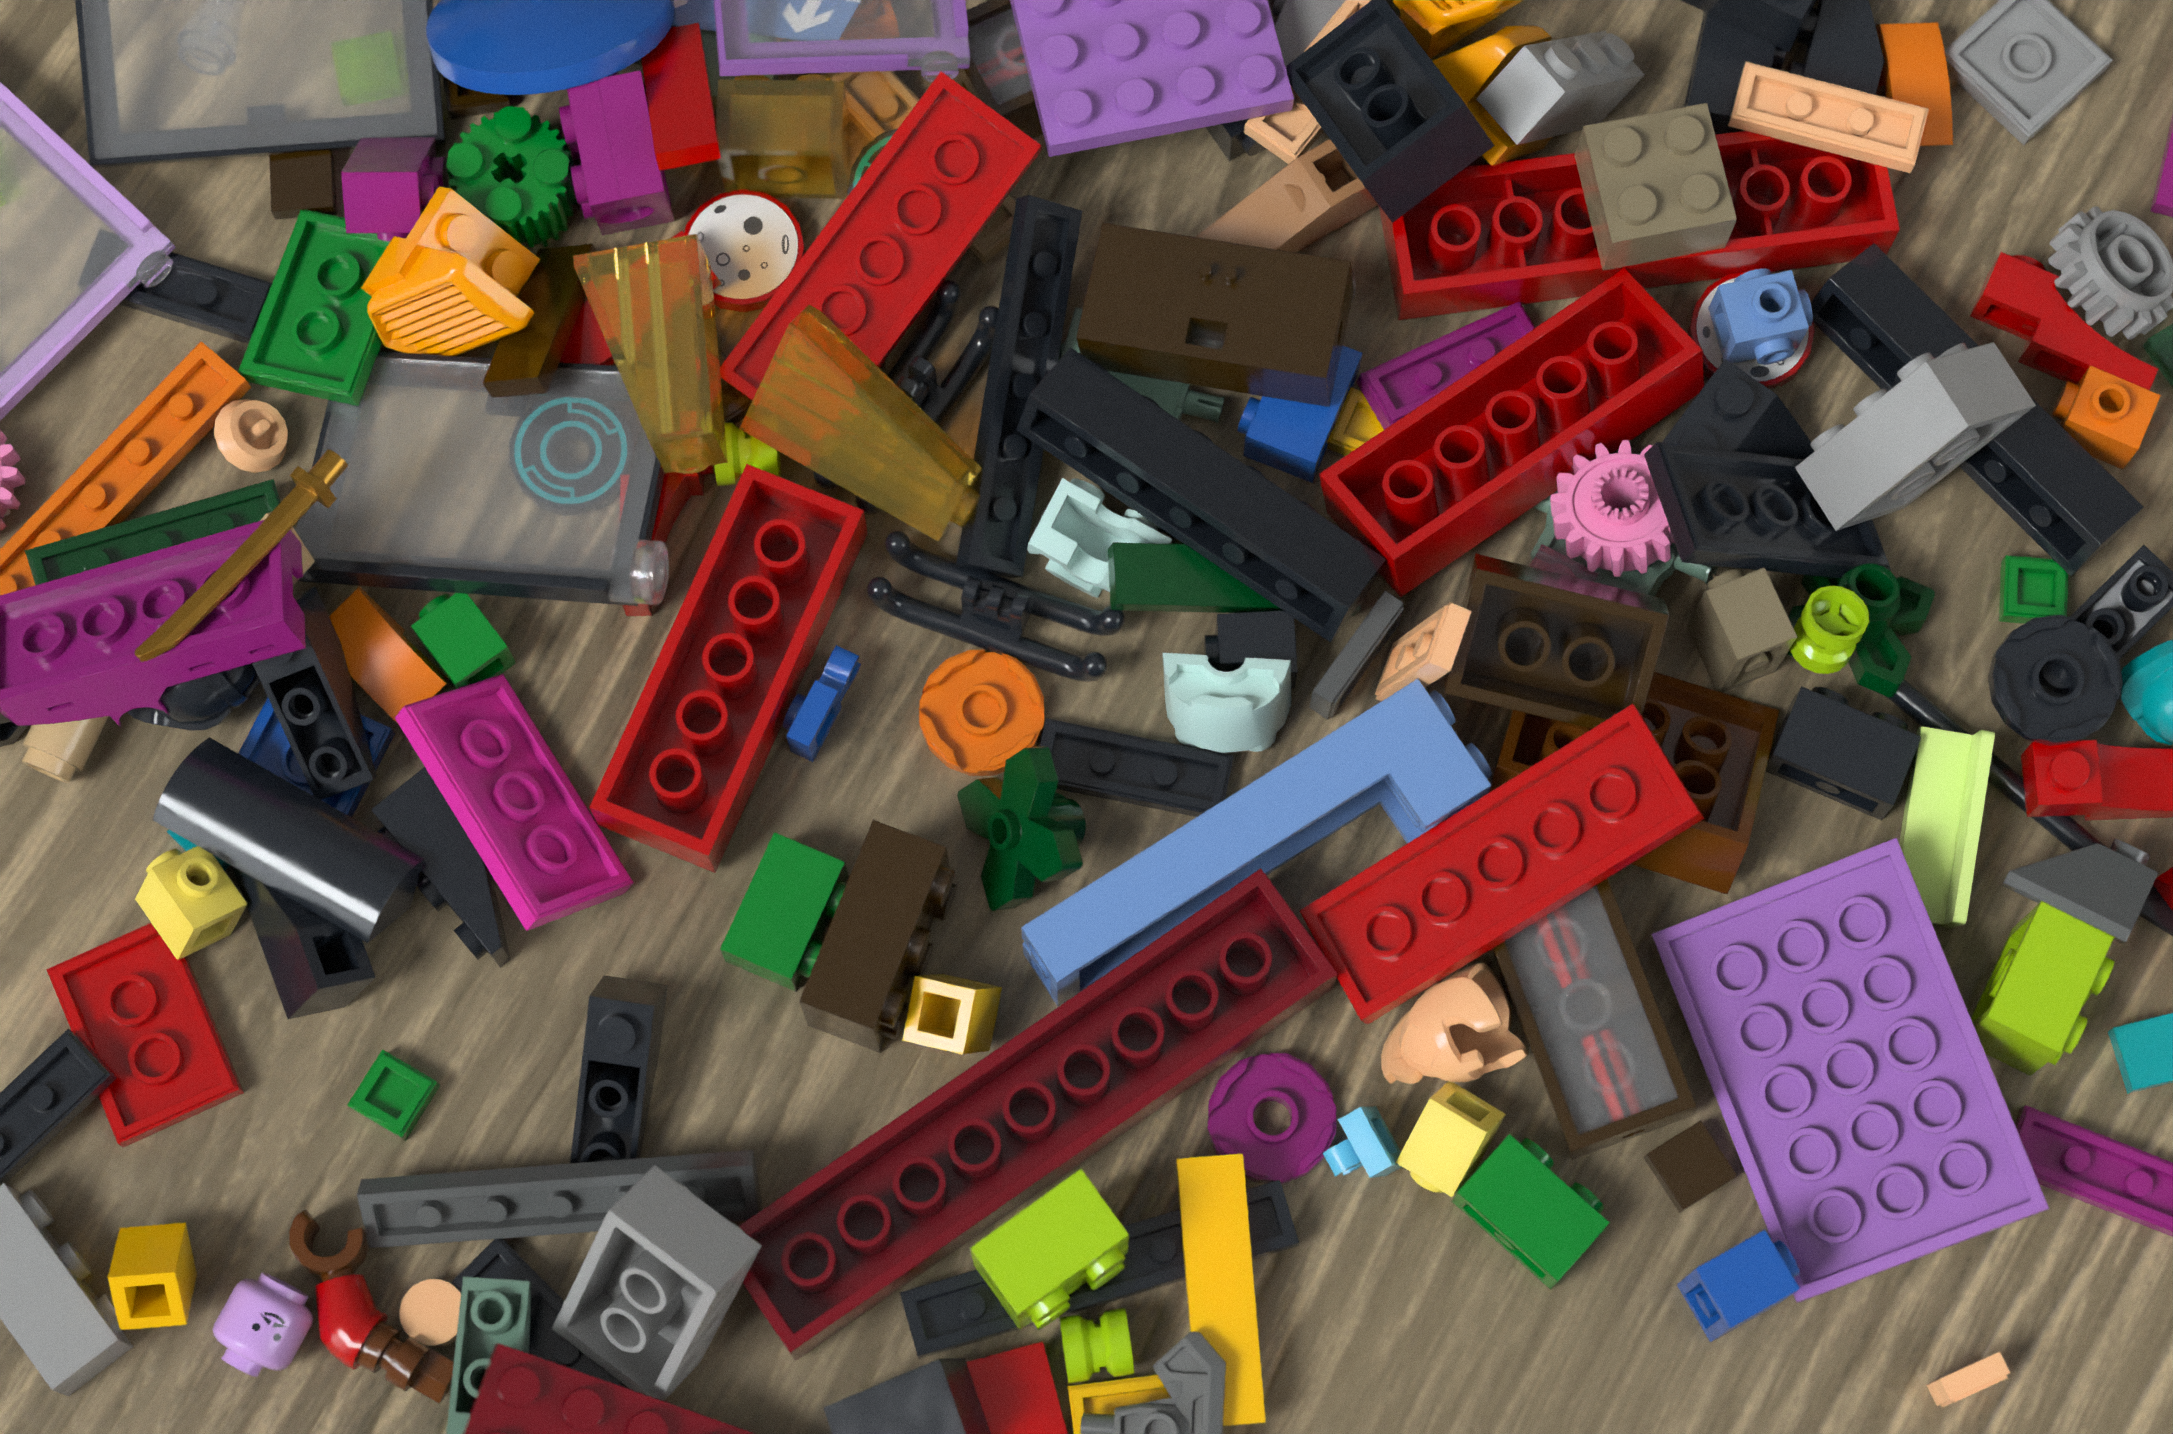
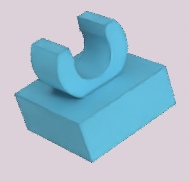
(1367, 1145)

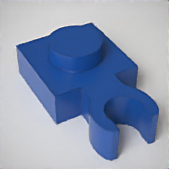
(813, 715)

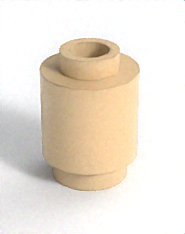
(61, 747)

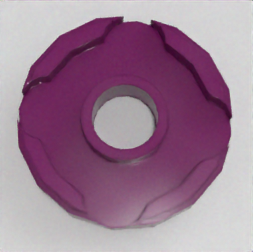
(1282, 1080)

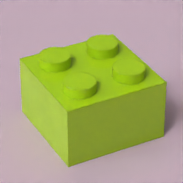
(2039, 988)
(1052, 1252)

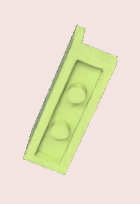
(1945, 819)

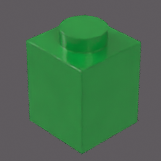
(461, 640)

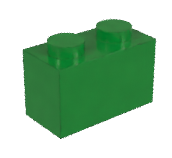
(785, 912)
(1532, 1209)

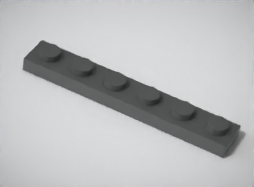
(541, 1197)

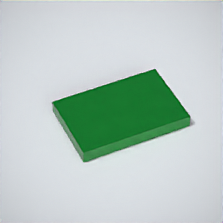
(315, 317)

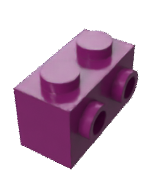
(390, 184)

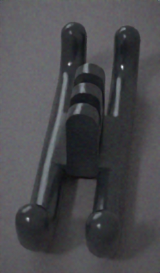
(918, 376)
(994, 612)

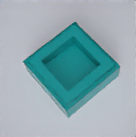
(2144, 1052)

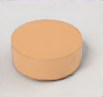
(431, 1312)

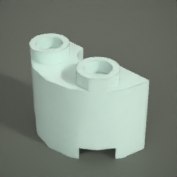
(1079, 532)
(1226, 708)

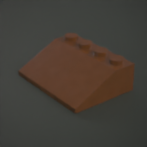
(1715, 748)

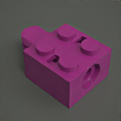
(614, 140)

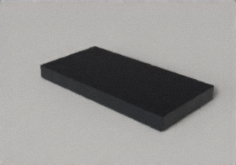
(1753, 514)

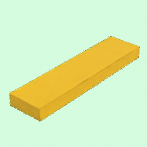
(1222, 1276)

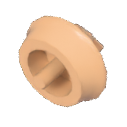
(251, 435)

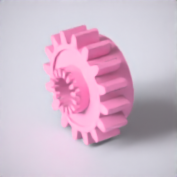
(1604, 536)

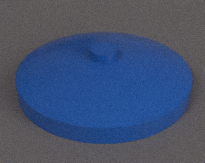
(542, 43)

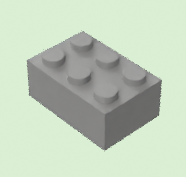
(1913, 433)
(655, 1285)

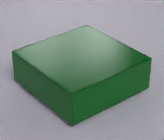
(2031, 589)
(393, 1095)

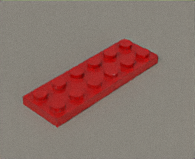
(896, 230)
(1501, 864)

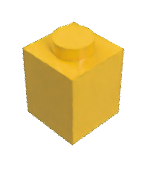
(952, 1013)
(152, 1276)

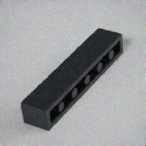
(2031, 466)
(1200, 494)

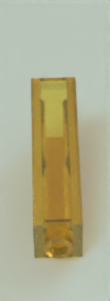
(663, 336)
(859, 429)

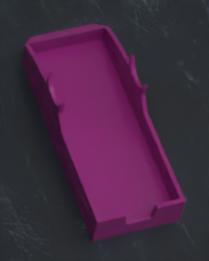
(76, 637)

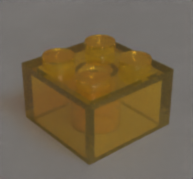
(784, 136)

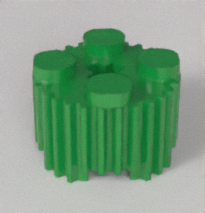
(514, 149)

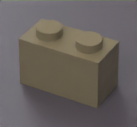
(1740, 628)

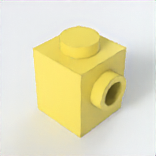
(190, 900)
(1449, 1139)

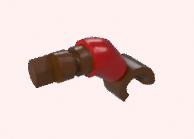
(354, 1326)

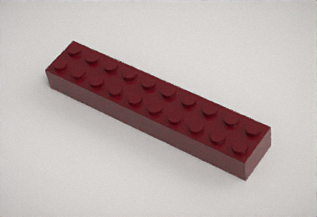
(1031, 1112)

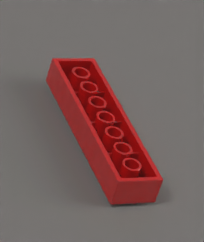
(1529, 238)

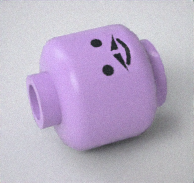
(263, 1324)

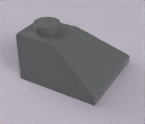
(2091, 884)

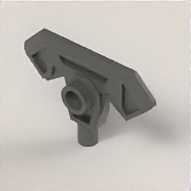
(1195, 1381)

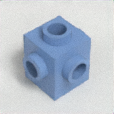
(1760, 317)

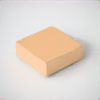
(1969, 1380)

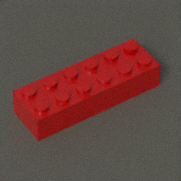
(1510, 427)
(730, 668)

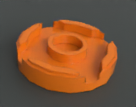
(980, 711)

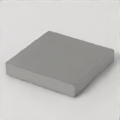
(2024, 64)

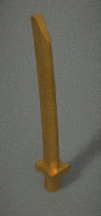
(309, 488)

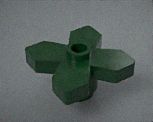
(1894, 609)
(1027, 827)

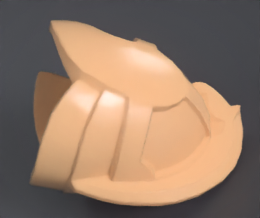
(1454, 1031)

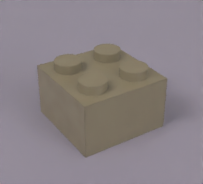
(1655, 186)

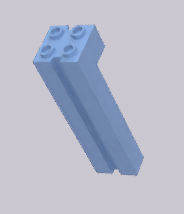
(1387, 756)

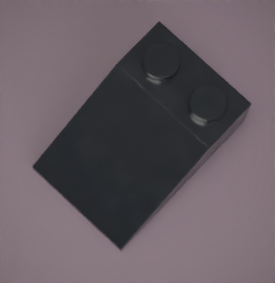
(1387, 108)

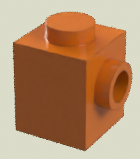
(2106, 415)

